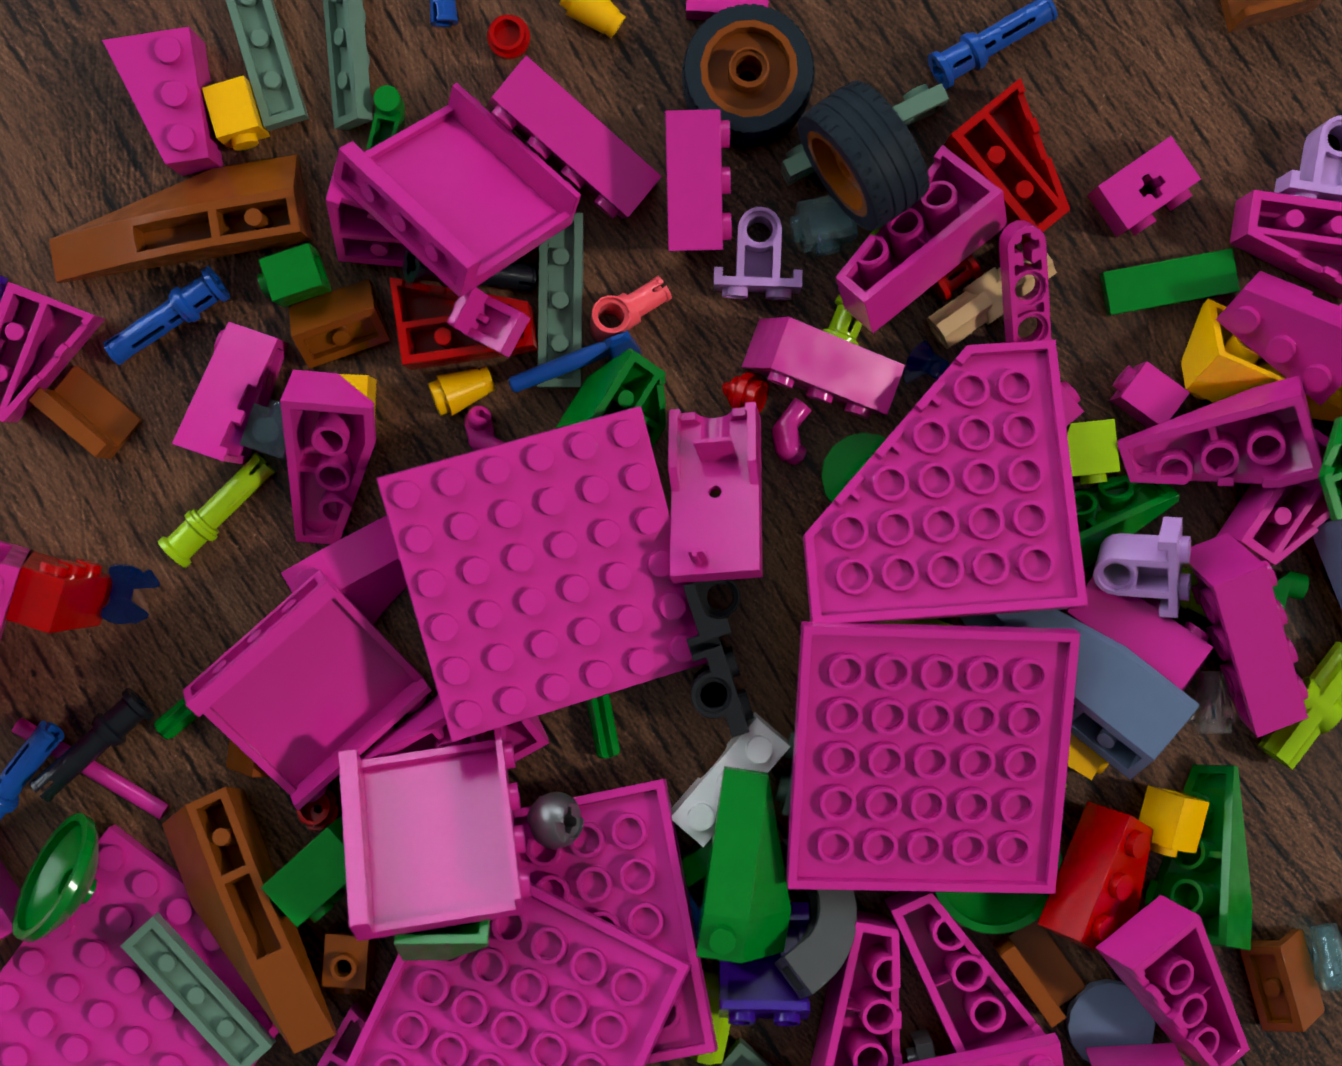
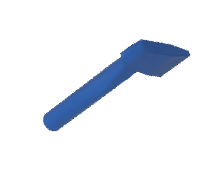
(610, 347)

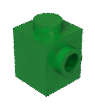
(293, 275)

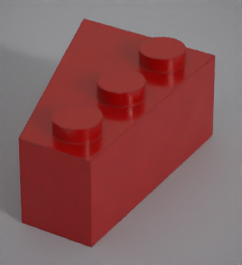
(1008, 151)
(427, 337)
(59, 594)
(1099, 877)

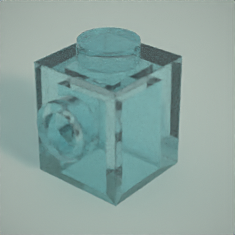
(822, 226)
(265, 430)

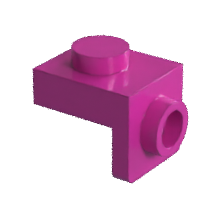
(488, 321)

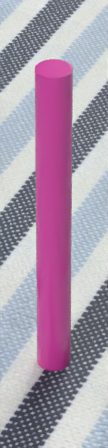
(105, 776)

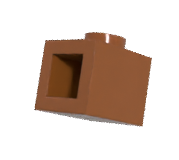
(347, 962)

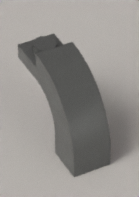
(825, 940)

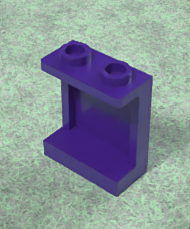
(758, 987)

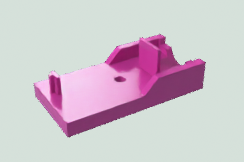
(720, 534)

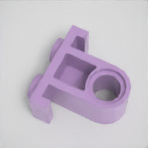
(1320, 166)
(758, 262)
(1148, 566)

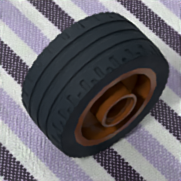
(756, 44)
(864, 155)

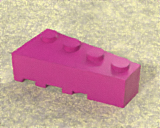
(572, 139)

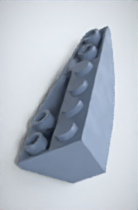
(1119, 700)

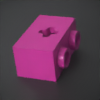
(1164, 171)

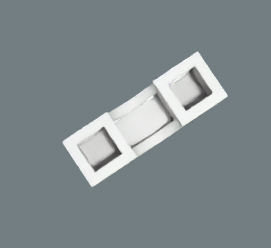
(750, 751)

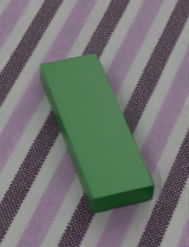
(1169, 282)

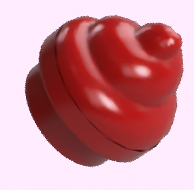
(746, 389)

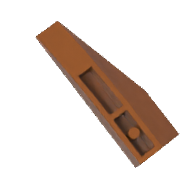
(195, 220)
(223, 875)

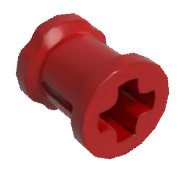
(957, 277)

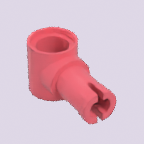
(627, 308)

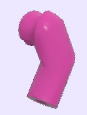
(480, 428)
(786, 433)

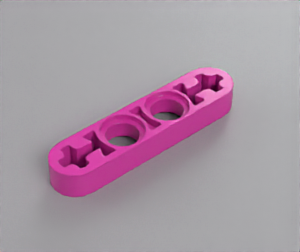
(1013, 269)

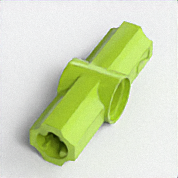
(1322, 708)

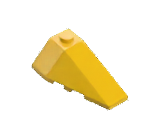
(1222, 365)

